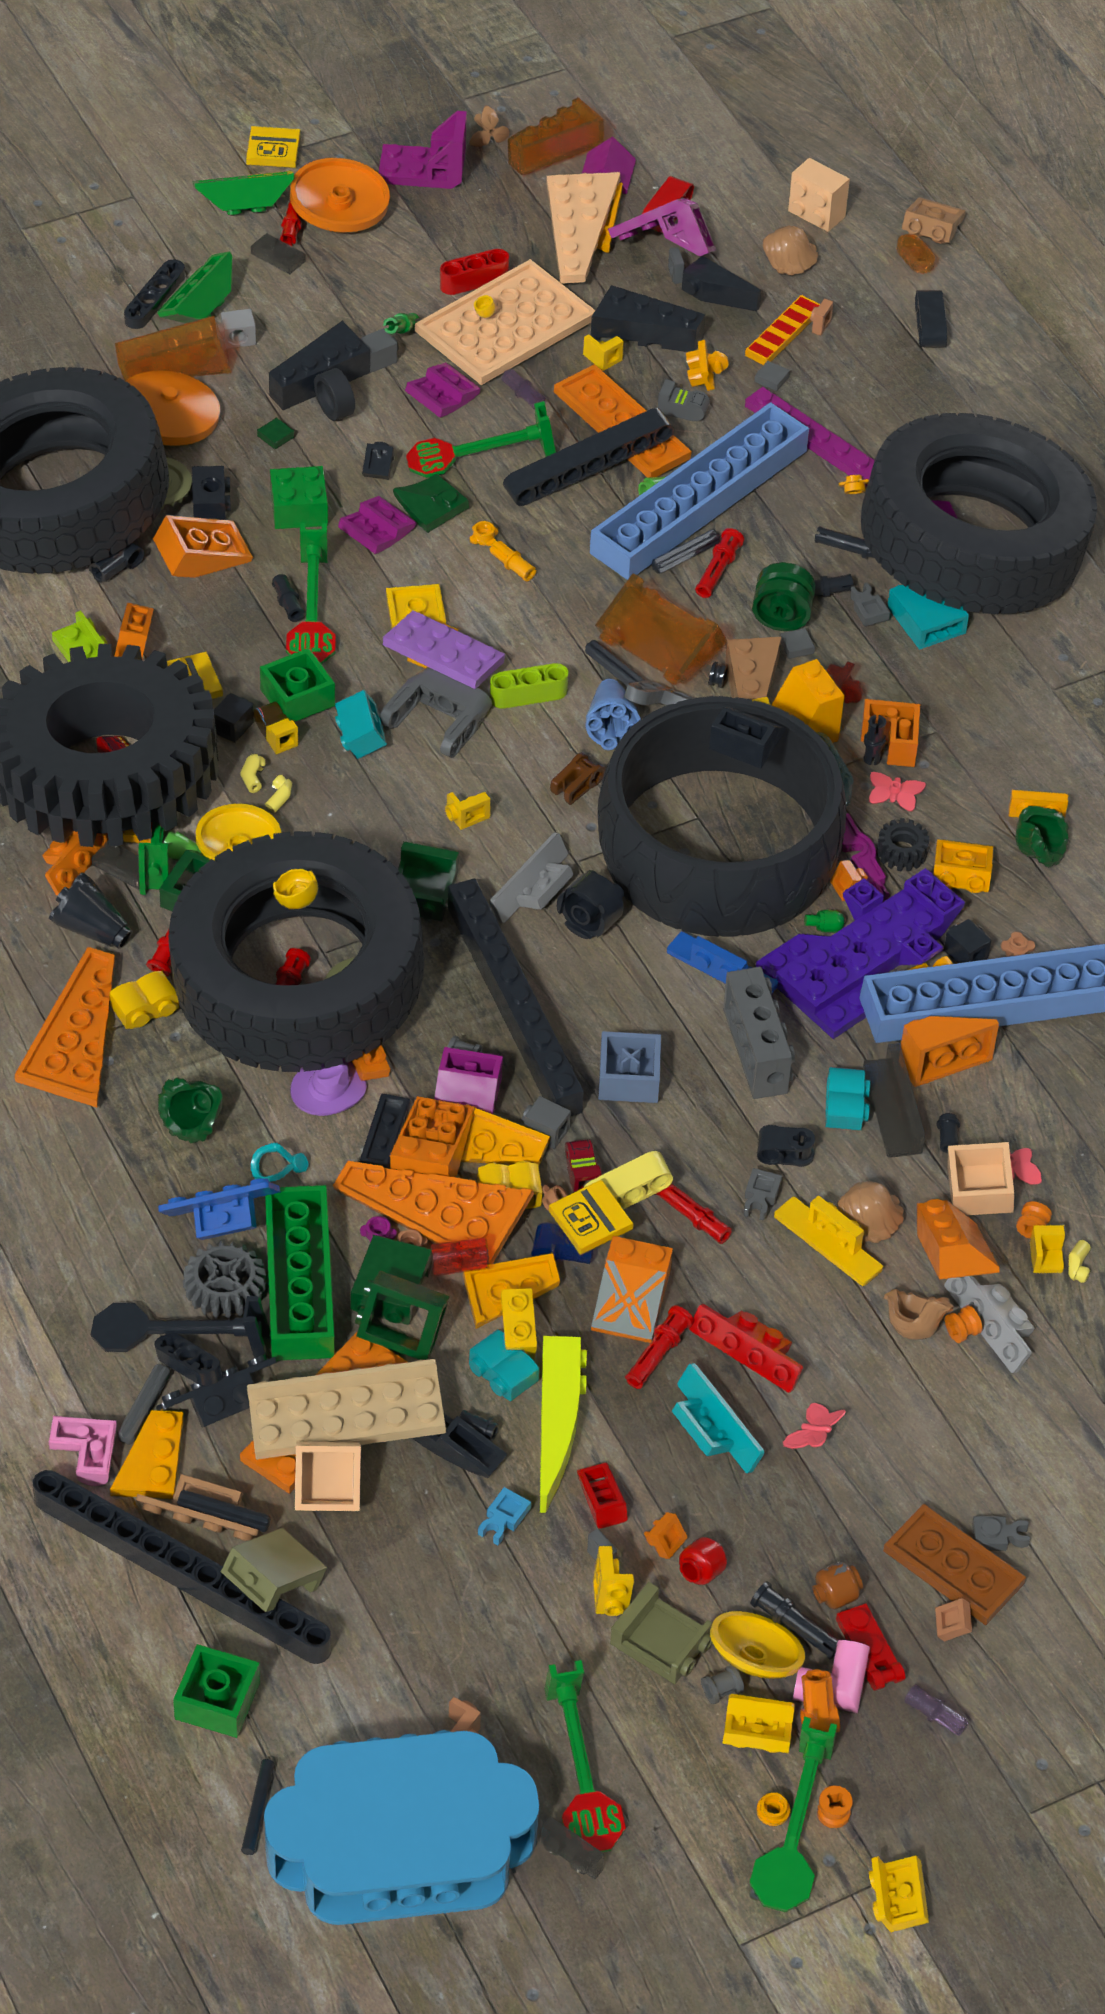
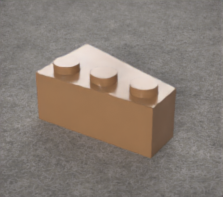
(752, 666)

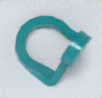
(297, 1162)

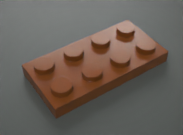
(954, 1563)

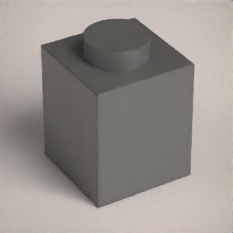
(382, 349)
(548, 1119)

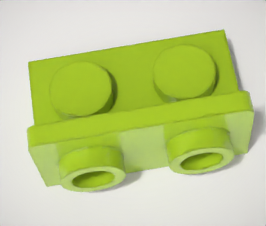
(78, 634)

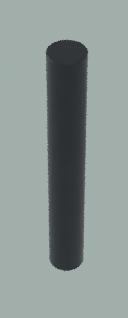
(257, 1807)

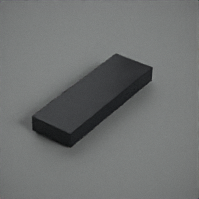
(385, 1129)

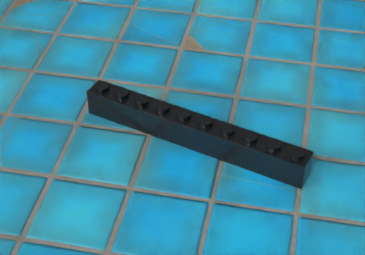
(514, 996)

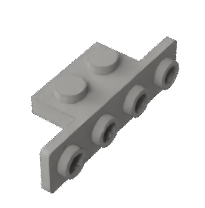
(535, 881)
(1000, 1318)

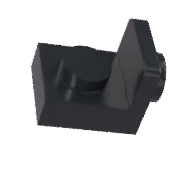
(378, 460)

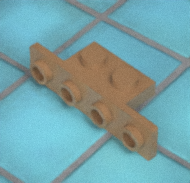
(186, 1515)

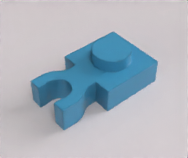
(503, 1513)

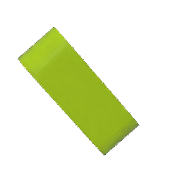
(529, 685)

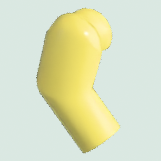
(248, 773)
(281, 795)
(1076, 1257)

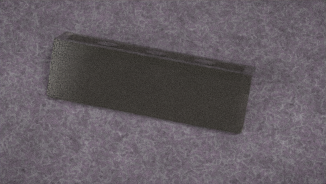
(895, 1104)

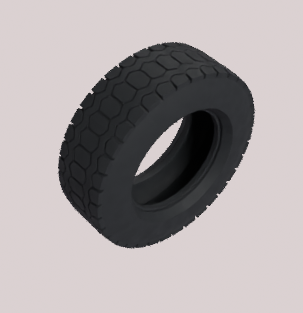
(103, 506)
(970, 562)
(307, 1021)

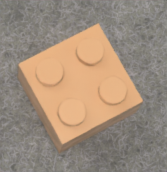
(818, 194)
(981, 1178)
(327, 1476)

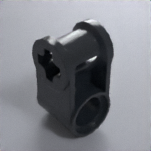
(783, 1146)

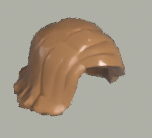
(790, 250)
(872, 1209)
(915, 1315)

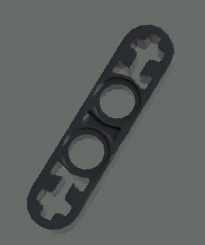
(150, 292)

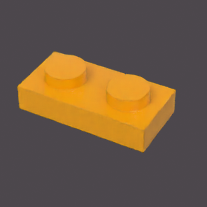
(1021, 799)

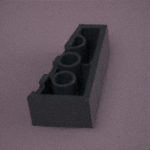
(647, 321)
(337, 348)

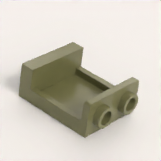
(271, 1567)
(660, 1635)

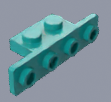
(713, 1421)

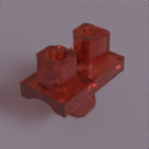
(842, 678)
(460, 1256)

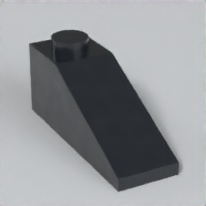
(719, 286)

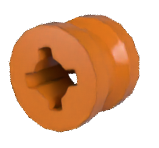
(1032, 1214)
(963, 1324)
(834, 1815)

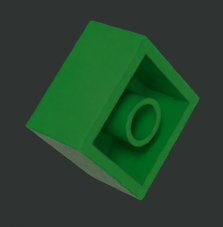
(298, 497)
(298, 685)
(216, 1691)

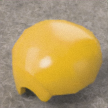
(296, 888)

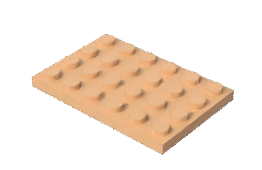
(528, 317)

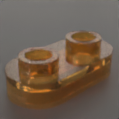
(915, 253)

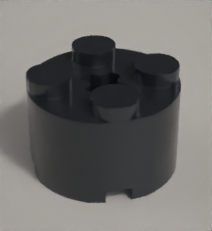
(591, 905)

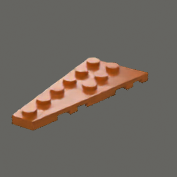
(71, 1042)
(437, 1204)

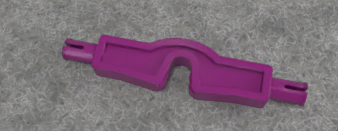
(865, 859)

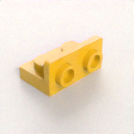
(519, 1320)
(610, 1588)

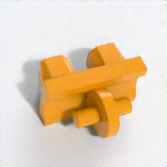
(704, 364)

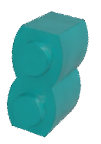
(846, 1098)
(507, 1370)

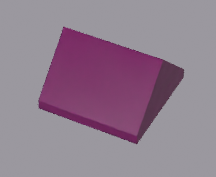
(611, 158)

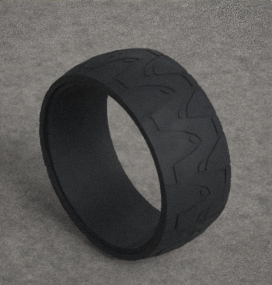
(706, 894)

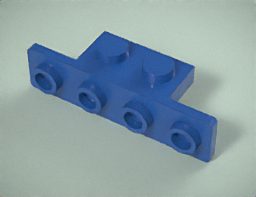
(708, 957)
(222, 1211)

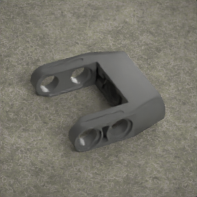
(445, 695)

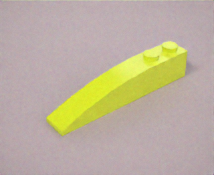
(559, 1409)

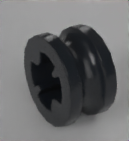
(718, 674)

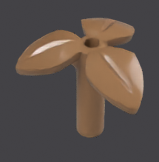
(487, 122)

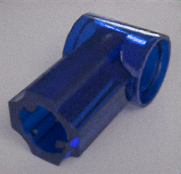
(551, 1239)

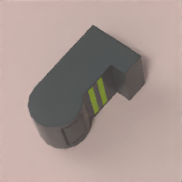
(682, 402)

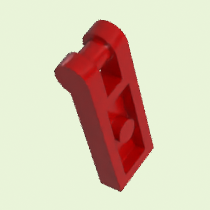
(861, 1627)

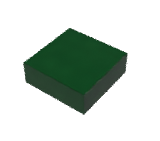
(275, 433)

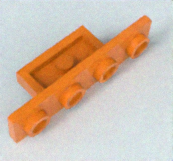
(70, 860)

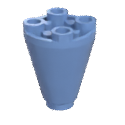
(610, 715)

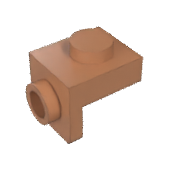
(465, 1715)

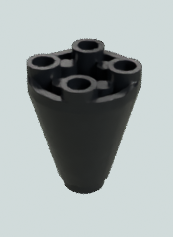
(90, 913)

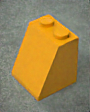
(812, 698)

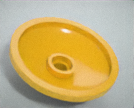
(232, 825)
(757, 1645)

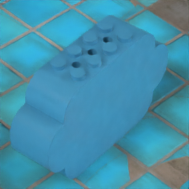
(401, 1827)

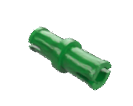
(400, 323)

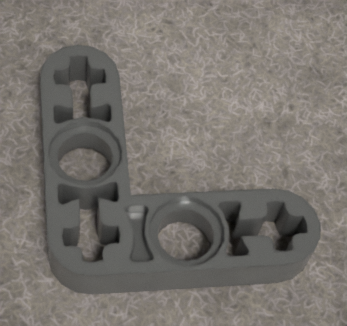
(651, 692)

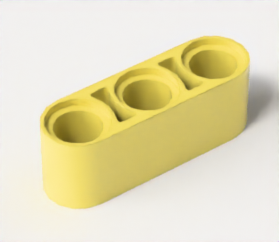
(637, 1179)

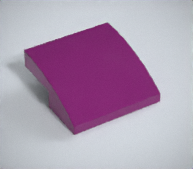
(442, 389)
(377, 524)

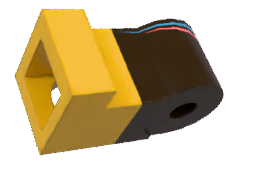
(275, 725)

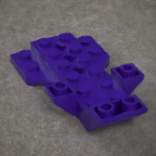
(828, 971)

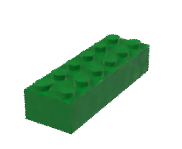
(299, 1274)

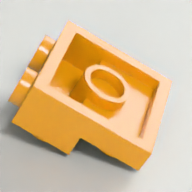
(963, 865)

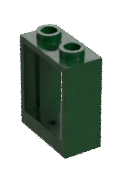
(179, 876)
(410, 1293)

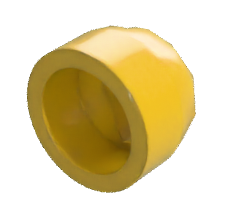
(484, 306)

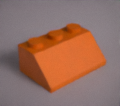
(953, 1241)

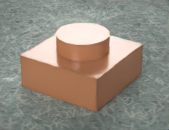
(821, 316)
(953, 1619)

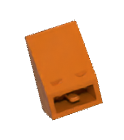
(433, 1137)

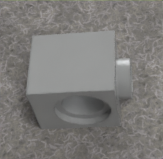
(237, 328)

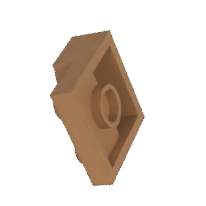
(932, 220)

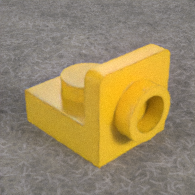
(468, 811)

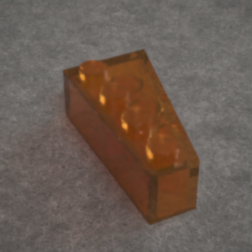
(556, 138)
(185, 349)

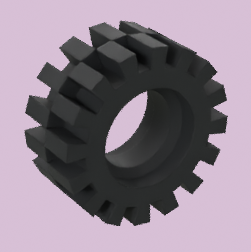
(903, 833)

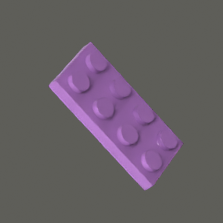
(443, 649)

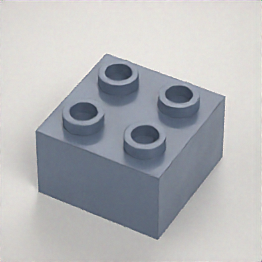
(629, 1067)

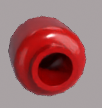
(702, 1561)

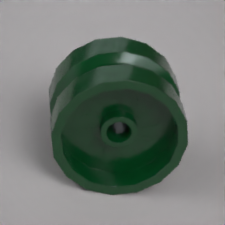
(783, 596)

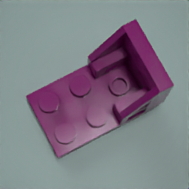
(429, 165)
(688, 232)

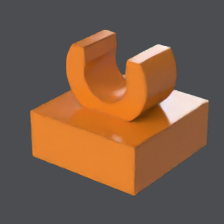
(846, 876)
(372, 1065)
(666, 1535)

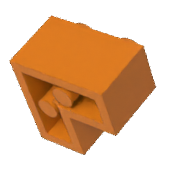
(900, 729)

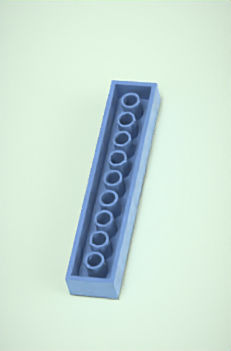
(699, 491)
(998, 988)

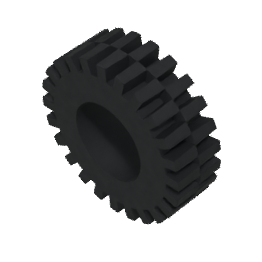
(110, 789)

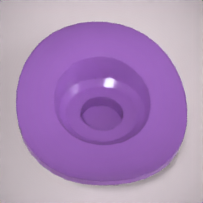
(327, 1089)

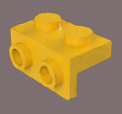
(758, 1723)
(899, 1893)

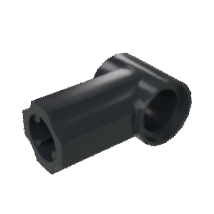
(127, 557)

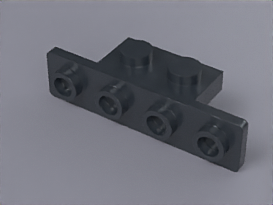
(222, 1398)

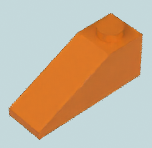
(134, 628)

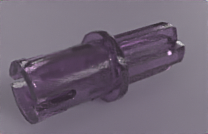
(522, 388)
(936, 1710)

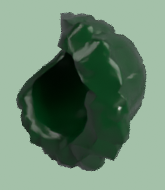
(1042, 835)
(189, 1108)

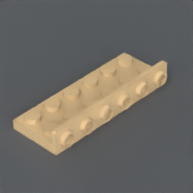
(346, 1407)

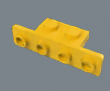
(830, 1235)

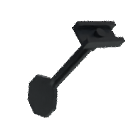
(126, 1325)

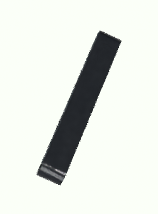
(588, 457)

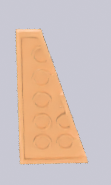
(578, 217)

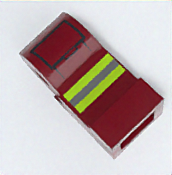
(581, 1162)

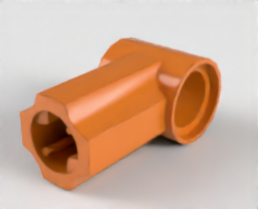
(819, 1700)

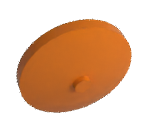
(339, 195)
(181, 404)

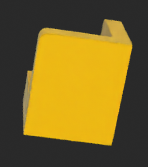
(603, 353)
(1046, 1248)

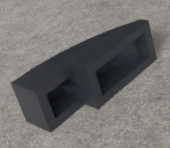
(464, 1447)

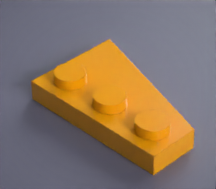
(502, 1141)
(485, 1286)
(153, 1458)

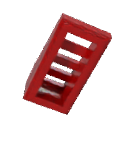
(607, 1512)

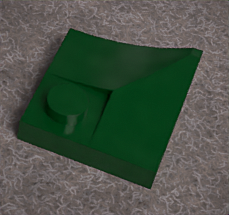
(431, 502)

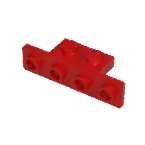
(750, 1344)

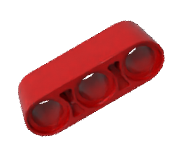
(670, 190)
(472, 271)

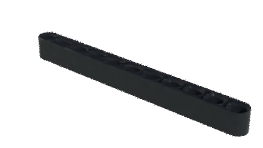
(174, 1553)

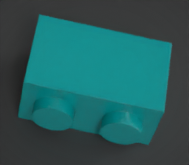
(360, 724)

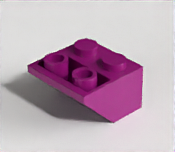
(469, 1078)

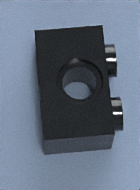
(209, 492)

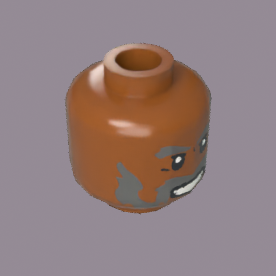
(837, 1585)

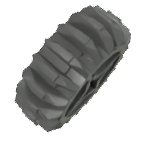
(226, 1269)

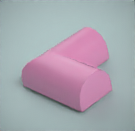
(92, 1439)
(846, 1674)

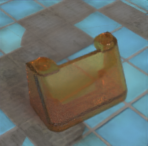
(659, 632)

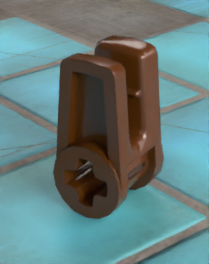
(577, 778)

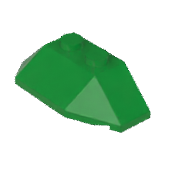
(245, 191)
(201, 292)

